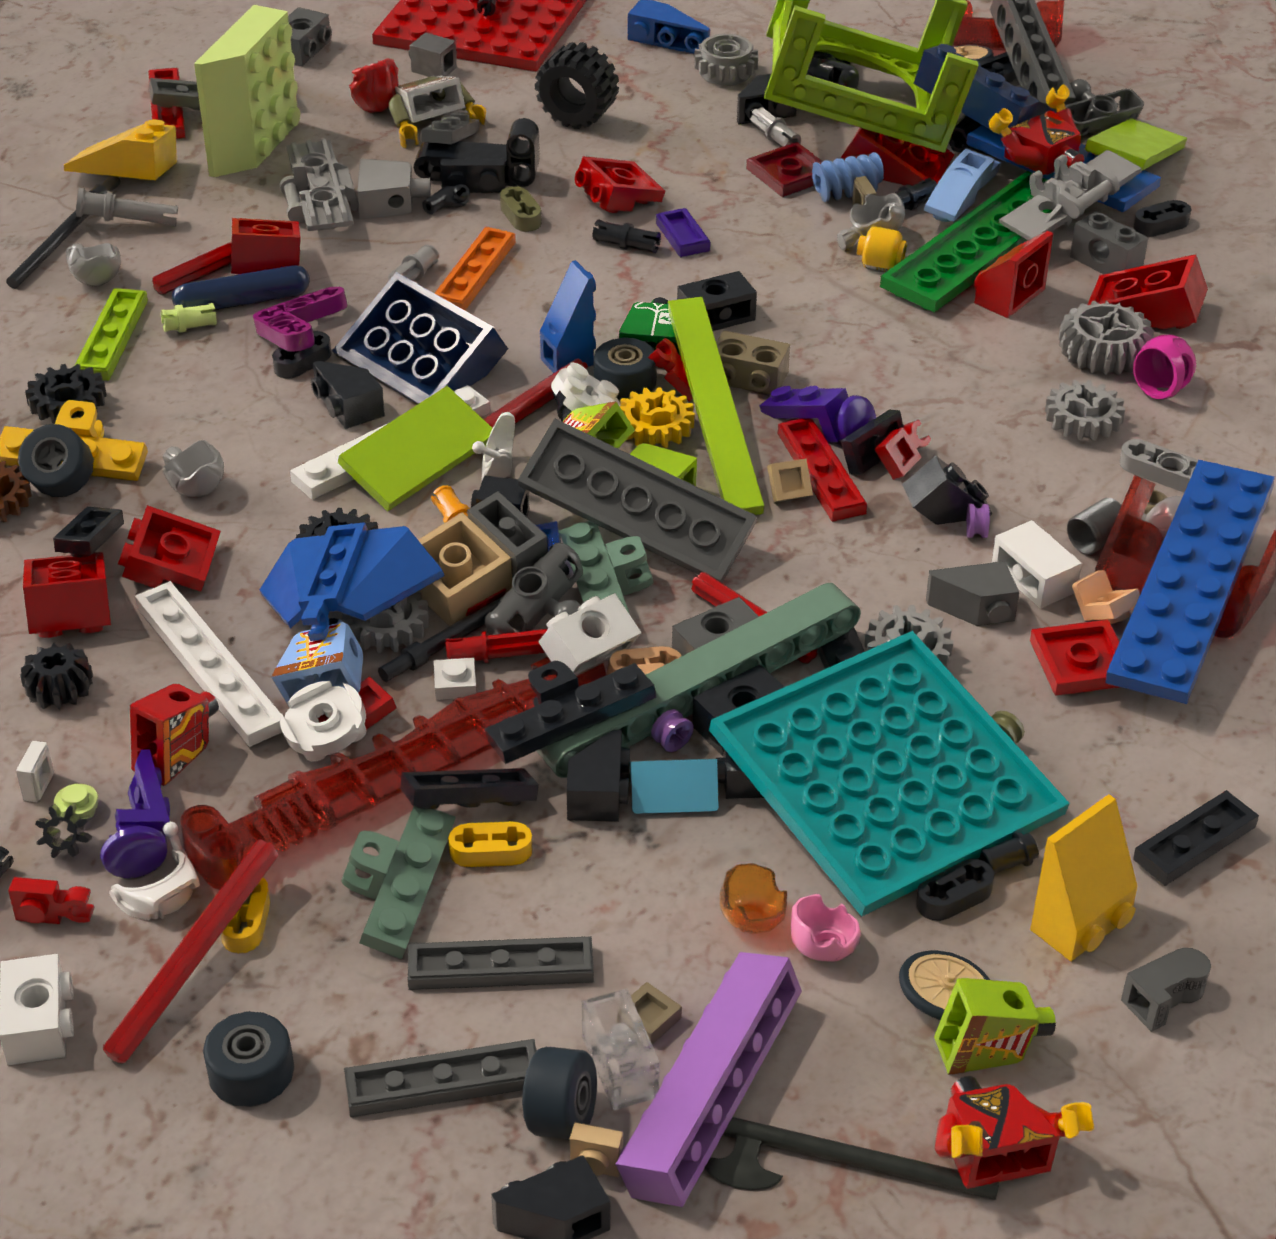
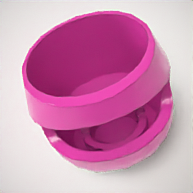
(1163, 361)

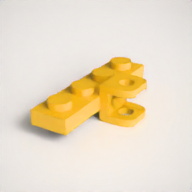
(110, 456)

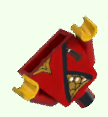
(1041, 138)
(1001, 1134)

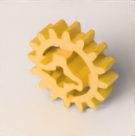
(658, 416)

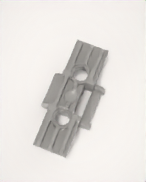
(321, 188)
(1069, 193)

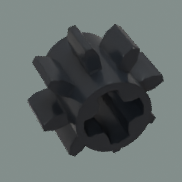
(51, 835)

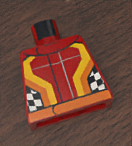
(172, 727)

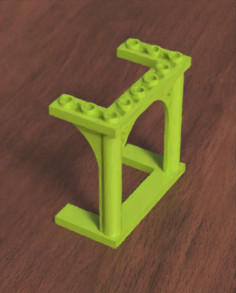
(802, 31)

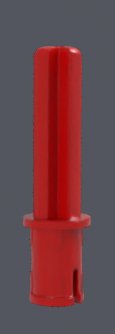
(495, 646)

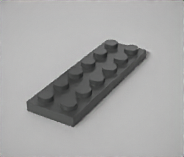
(637, 500)

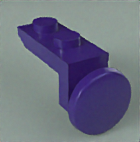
(832, 406)
(140, 840)

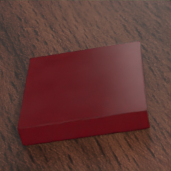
(784, 168)

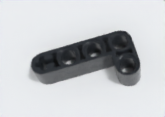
(515, 153)

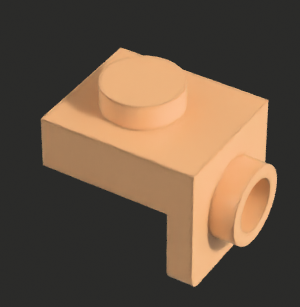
(1100, 602)

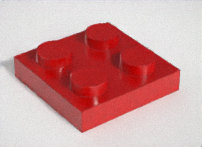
(1076, 655)

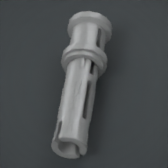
(109, 207)

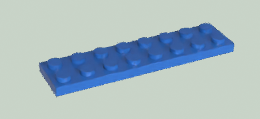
(1190, 582)

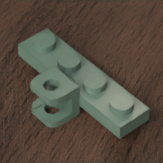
(607, 568)
(398, 877)

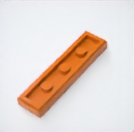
(476, 266)

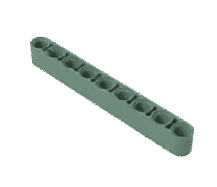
(767, 640)

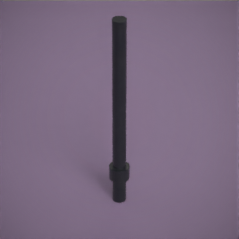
(56, 237)
(418, 653)

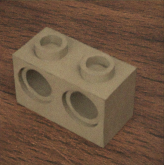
(753, 361)

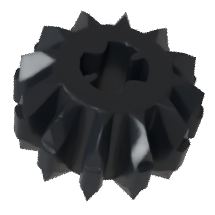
(56, 675)

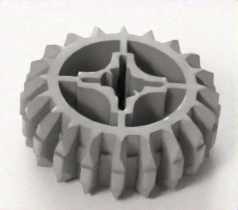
(1104, 336)

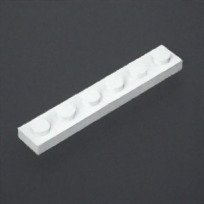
(325, 473)
(210, 663)

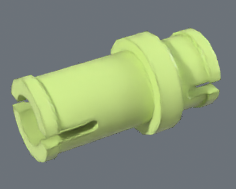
(188, 317)

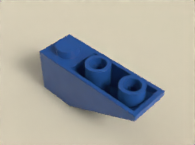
(665, 27)
(570, 321)

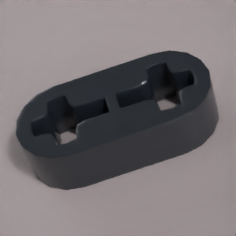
(1162, 218)
(295, 363)
(957, 893)

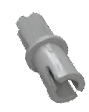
(774, 127)
(415, 265)

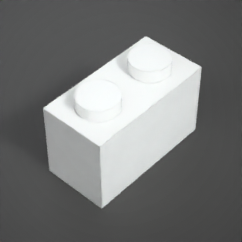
(1037, 563)

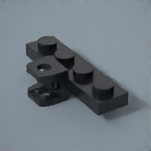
(567, 708)

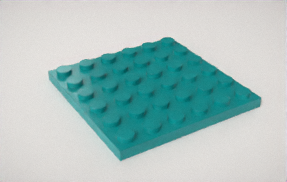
(887, 770)

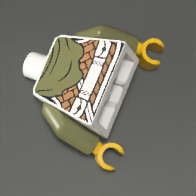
(428, 99)

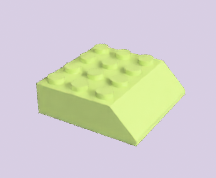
(247, 91)

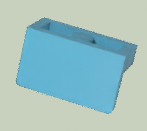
(674, 786)

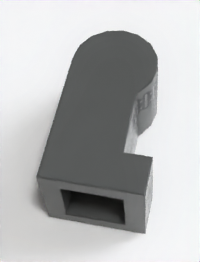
(1164, 984)

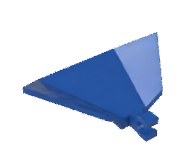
(347, 573)

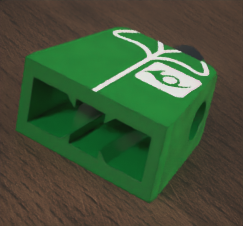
(649, 323)

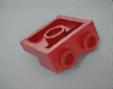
(617, 183)
(168, 550)

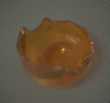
(752, 898)

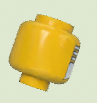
(881, 248)

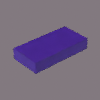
(683, 232)

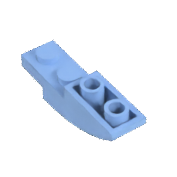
(960, 185)

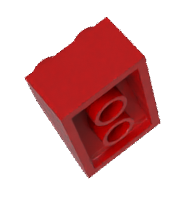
(901, 160)
(1165, 291)
(66, 594)

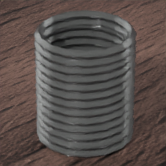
(1091, 527)

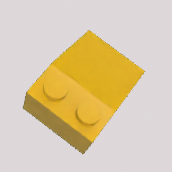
(136, 153)
(1085, 882)

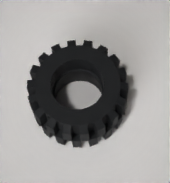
(587, 69)

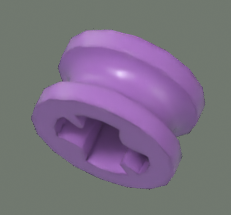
(977, 520)
(672, 730)

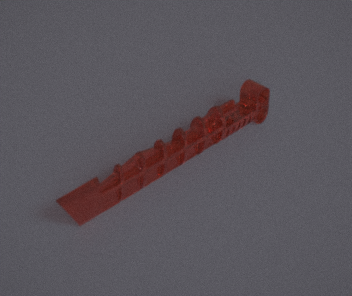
(354, 785)

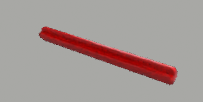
(190, 952)

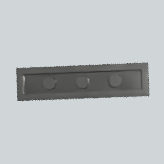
(500, 963)
(438, 1078)

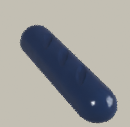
(244, 288)

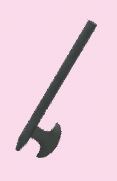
(744, 1171)

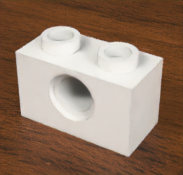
(604, 620)
(34, 1009)

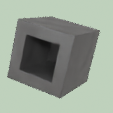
(433, 55)

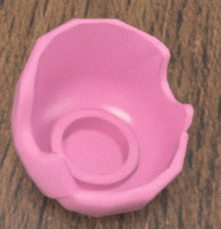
(823, 931)

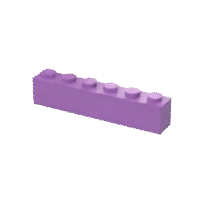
(709, 1079)

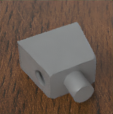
(388, 188)

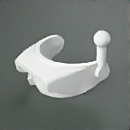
(498, 449)
(164, 895)

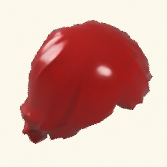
(374, 85)

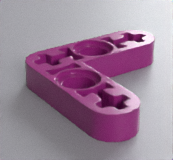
(288, 321)

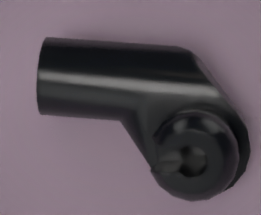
(447, 197)

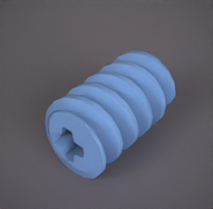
(841, 174)

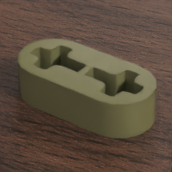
(520, 208)

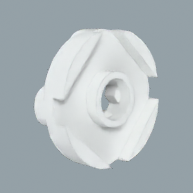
(583, 389)
(321, 739)

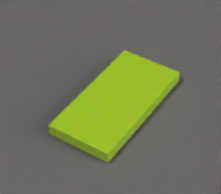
(1137, 142)
(415, 448)

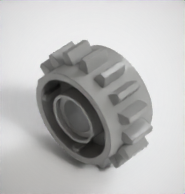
(726, 59)

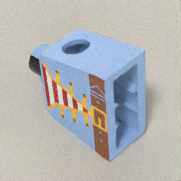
(333, 660)

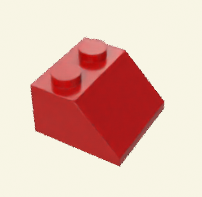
(264, 244)
(1015, 277)

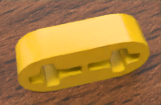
(490, 844)
(255, 915)

